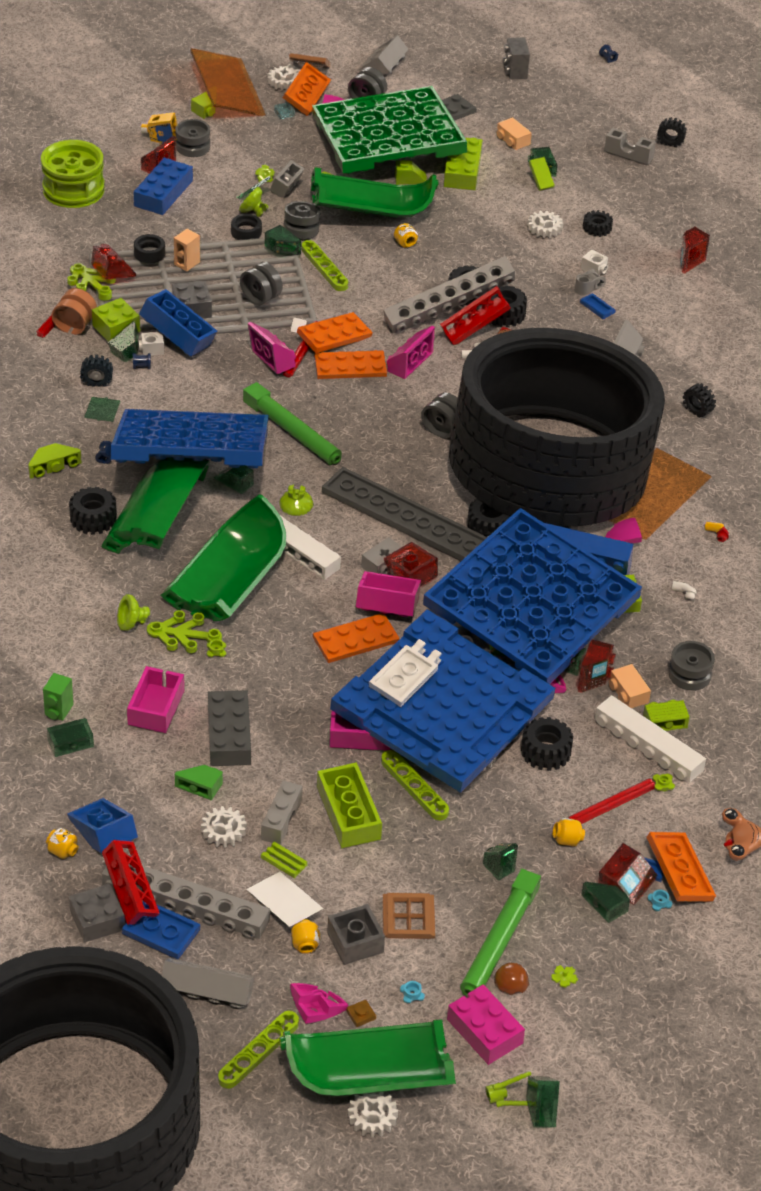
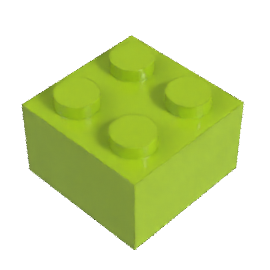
(113, 318)

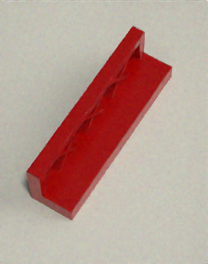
(476, 318)
(125, 881)

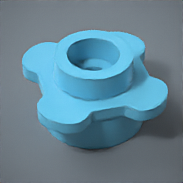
(660, 895)
(412, 986)

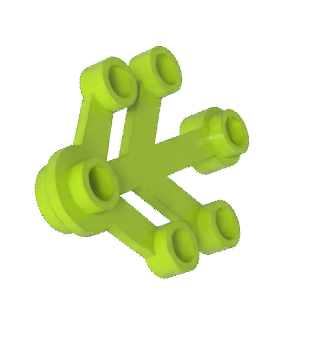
(80, 271)
(163, 629)

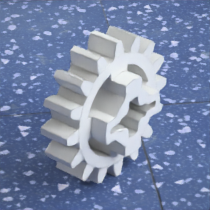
(281, 77)
(545, 224)
(222, 825)
(372, 1113)

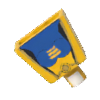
(160, 127)

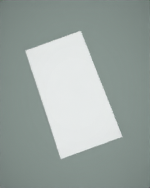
(285, 899)

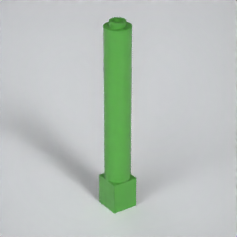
(260, 400)
(521, 895)

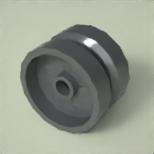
(367, 83)
(193, 138)
(302, 219)
(261, 283)
(440, 414)
(691, 665)

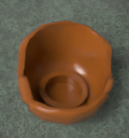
(511, 978)

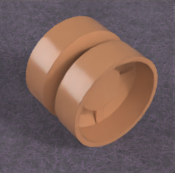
(73, 311)

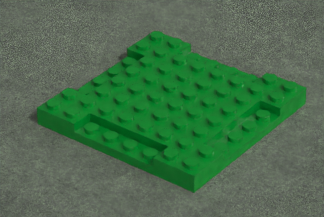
(388, 128)

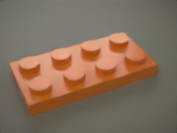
(306, 88)
(334, 332)
(350, 364)
(355, 637)
(681, 866)

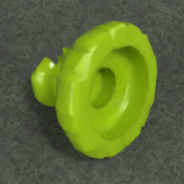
(254, 203)
(296, 501)
(130, 613)

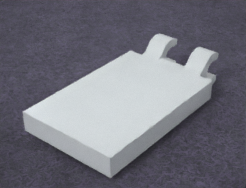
(405, 673)

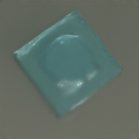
(284, 110)

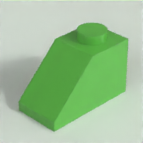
(200, 781)

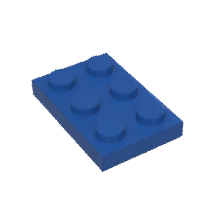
(166, 932)

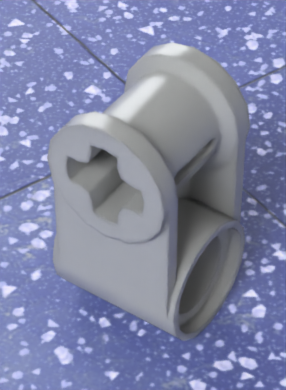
(589, 282)

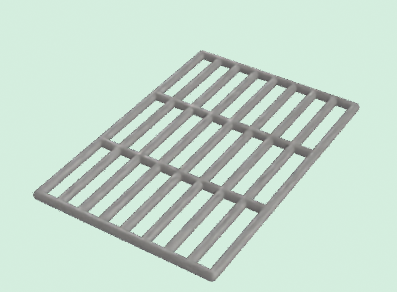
(235, 285)

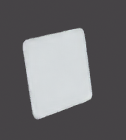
(297, 323)

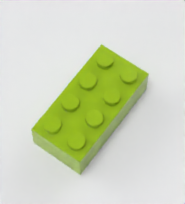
(463, 170)
(349, 805)

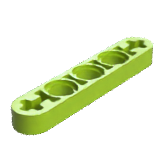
(324, 260)
(414, 777)
(255, 1058)

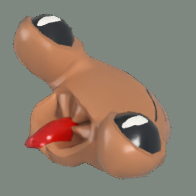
(744, 836)

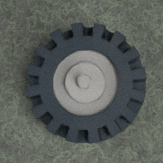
(96, 371)

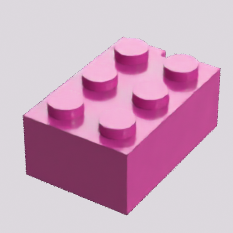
(388, 594)
(154, 704)
(347, 735)
(485, 1024)

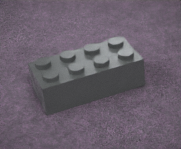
(229, 728)

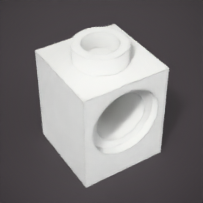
(594, 261)
(151, 343)

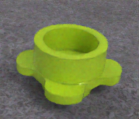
(216, 648)
(663, 786)

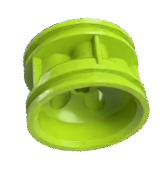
(72, 173)

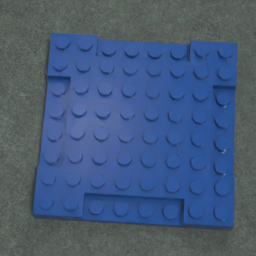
(189, 434)
(532, 595)
(457, 715)

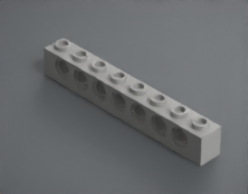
(454, 288)
(203, 903)

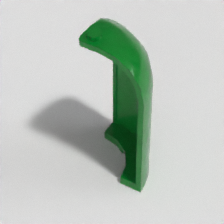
(371, 196)
(155, 503)
(230, 562)
(370, 1058)

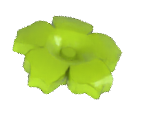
(264, 172)
(565, 976)

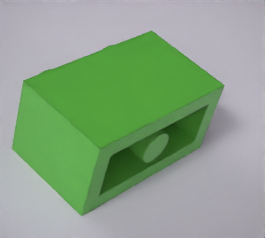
(58, 696)

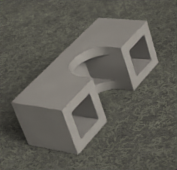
(617, 144)
(277, 818)

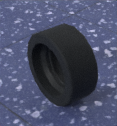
(246, 220)
(149, 256)

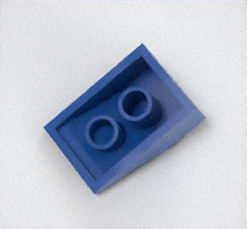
(103, 823)

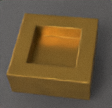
(361, 1013)

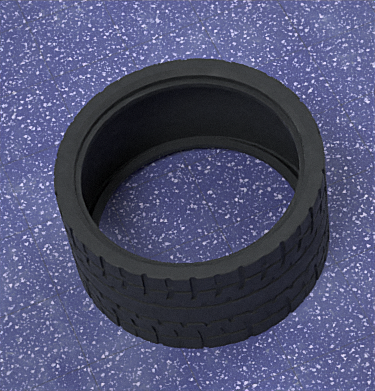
(547, 473)
(125, 1001)

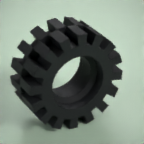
(672, 125)
(590, 223)
(706, 401)

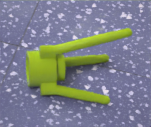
(498, 1092)

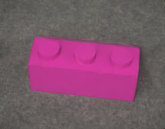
(270, 349)
(412, 353)

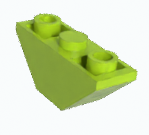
(52, 459)

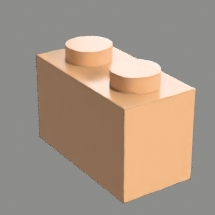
(514, 133)
(186, 250)
(629, 686)

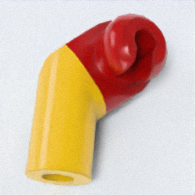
(719, 528)

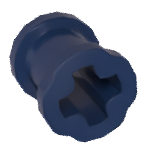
(610, 52)
(142, 361)
(104, 452)

